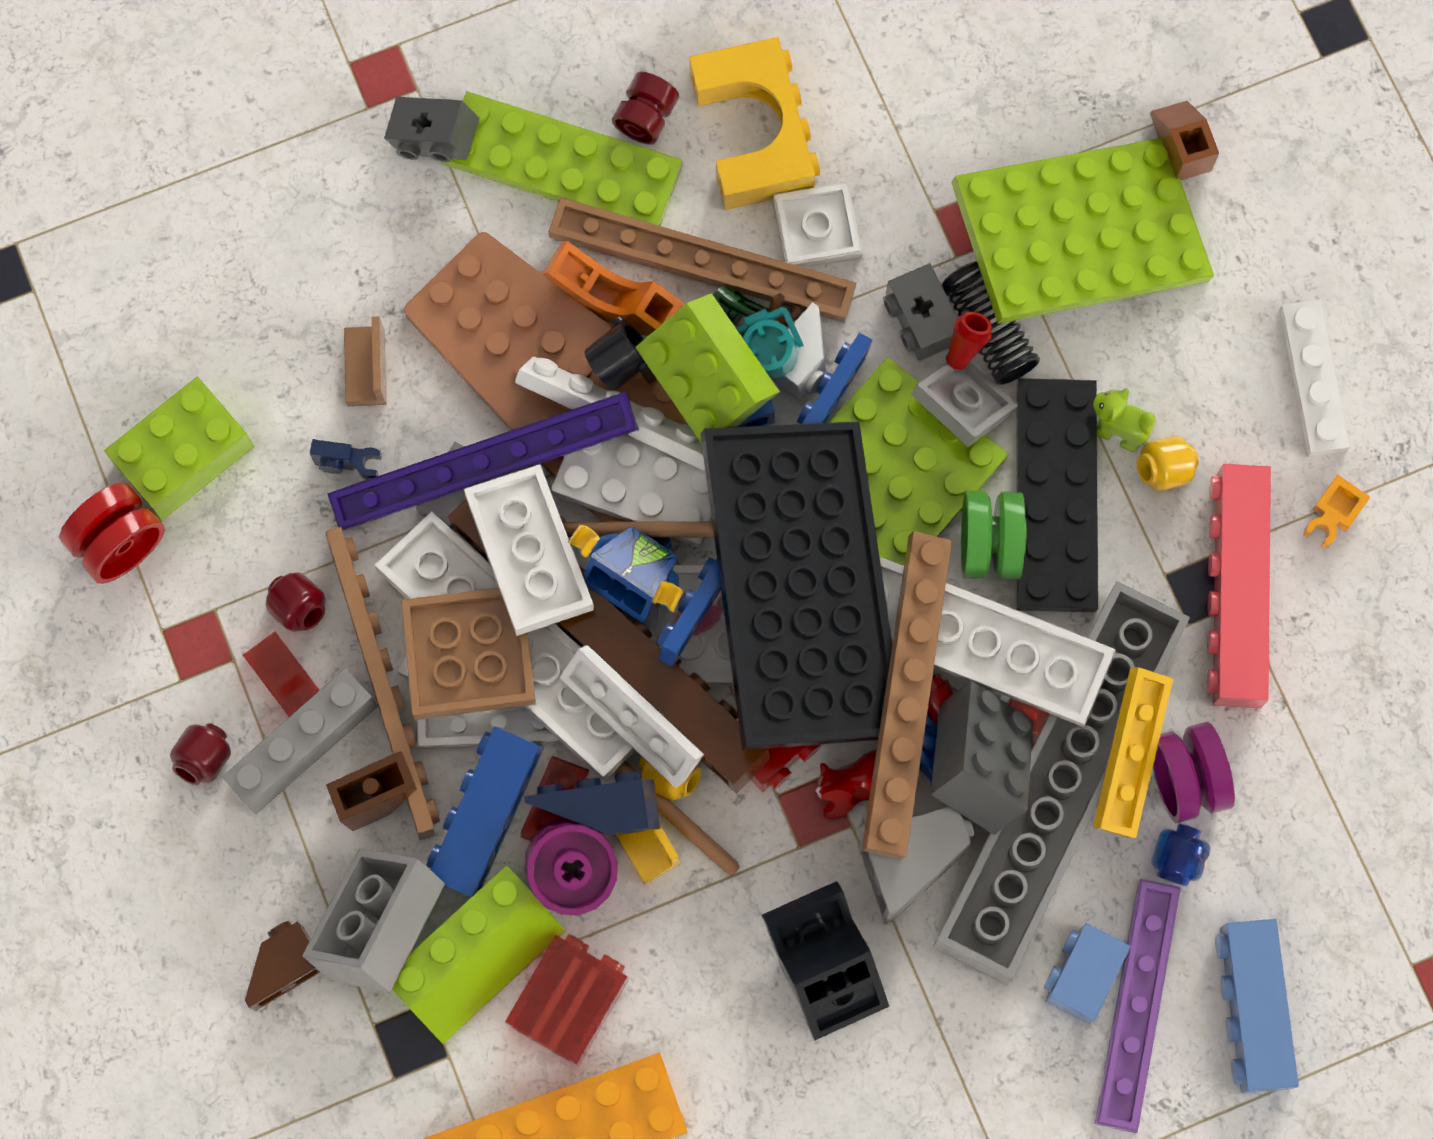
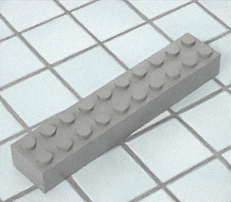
(1067, 771)

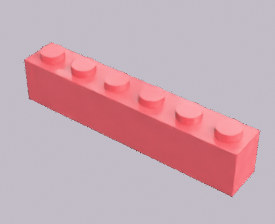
(1240, 586)

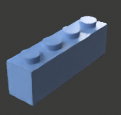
(1257, 1006)

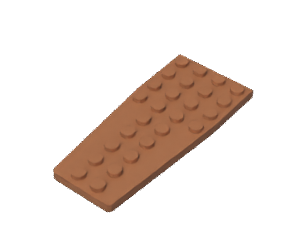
(498, 312)

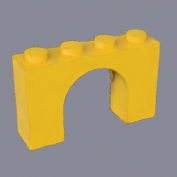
(760, 73)

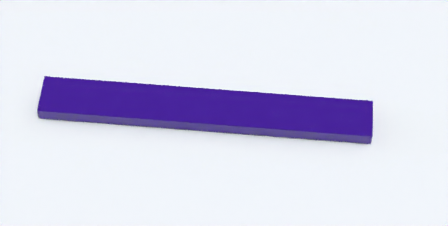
(483, 461)

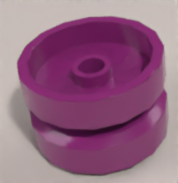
(1193, 773)
(574, 890)

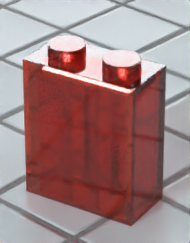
(568, 998)

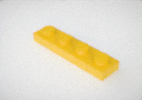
(1133, 752)

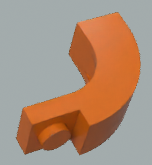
(607, 294)

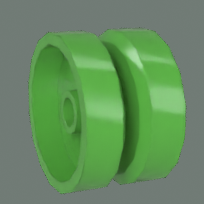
(998, 535)

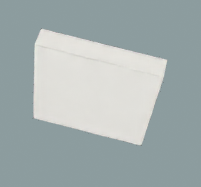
(817, 225)

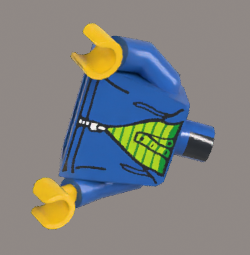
(630, 569)

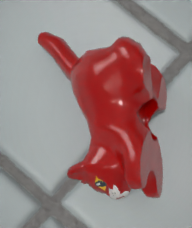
(846, 786)

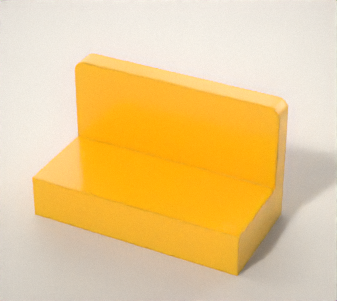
(649, 853)

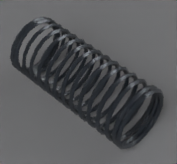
(1004, 374)

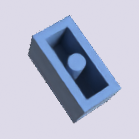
(1086, 972)

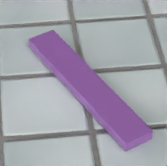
(1137, 1006)

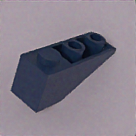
(609, 808)

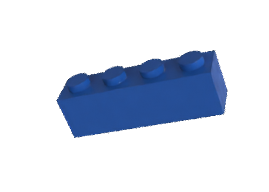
(485, 810)

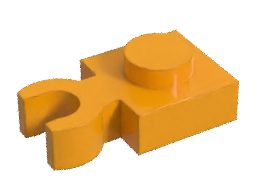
(1338, 508)

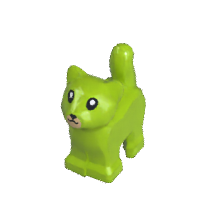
(1122, 419)

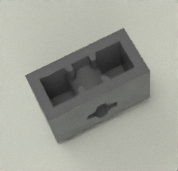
(431, 128)
(921, 291)

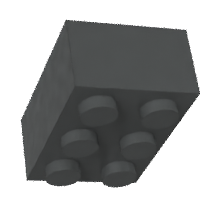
(982, 757)

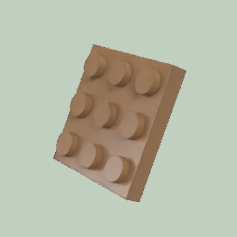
(465, 655)

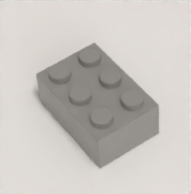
(374, 920)

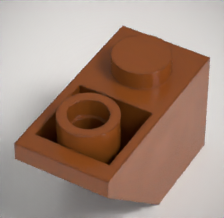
(1186, 139)

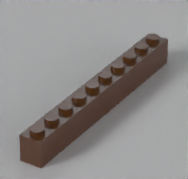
(669, 690)

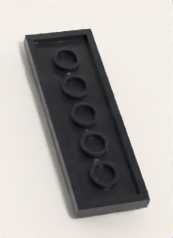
(1060, 494)

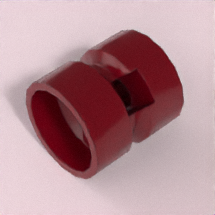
(648, 103)

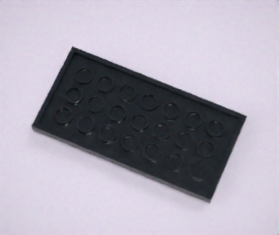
(799, 582)

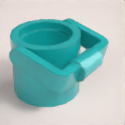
(772, 341)

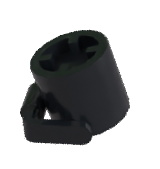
(615, 355)

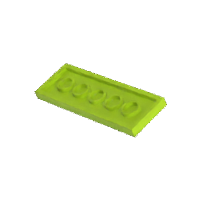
(568, 161)

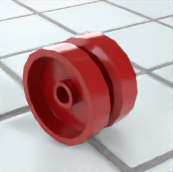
(111, 533)

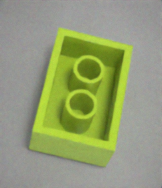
(707, 367)
(179, 448)

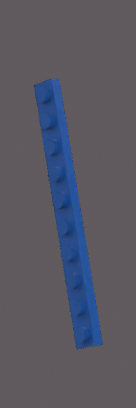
(696, 604)

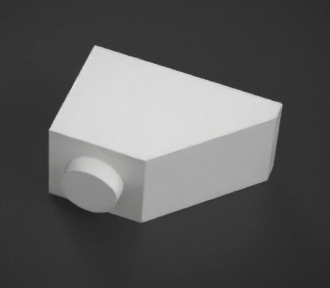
(811, 357)

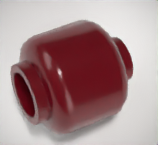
(295, 602)
(200, 753)

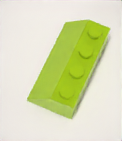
(475, 954)

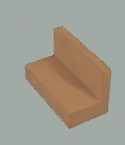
(365, 365)

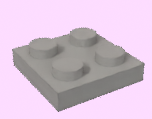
(964, 401)

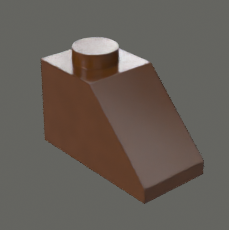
(372, 791)
(280, 965)

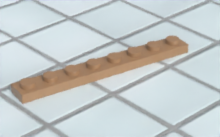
(700, 259)
(378, 664)
(907, 696)

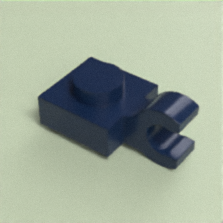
(336, 456)

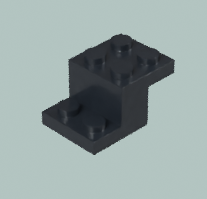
(825, 960)

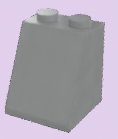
(933, 847)

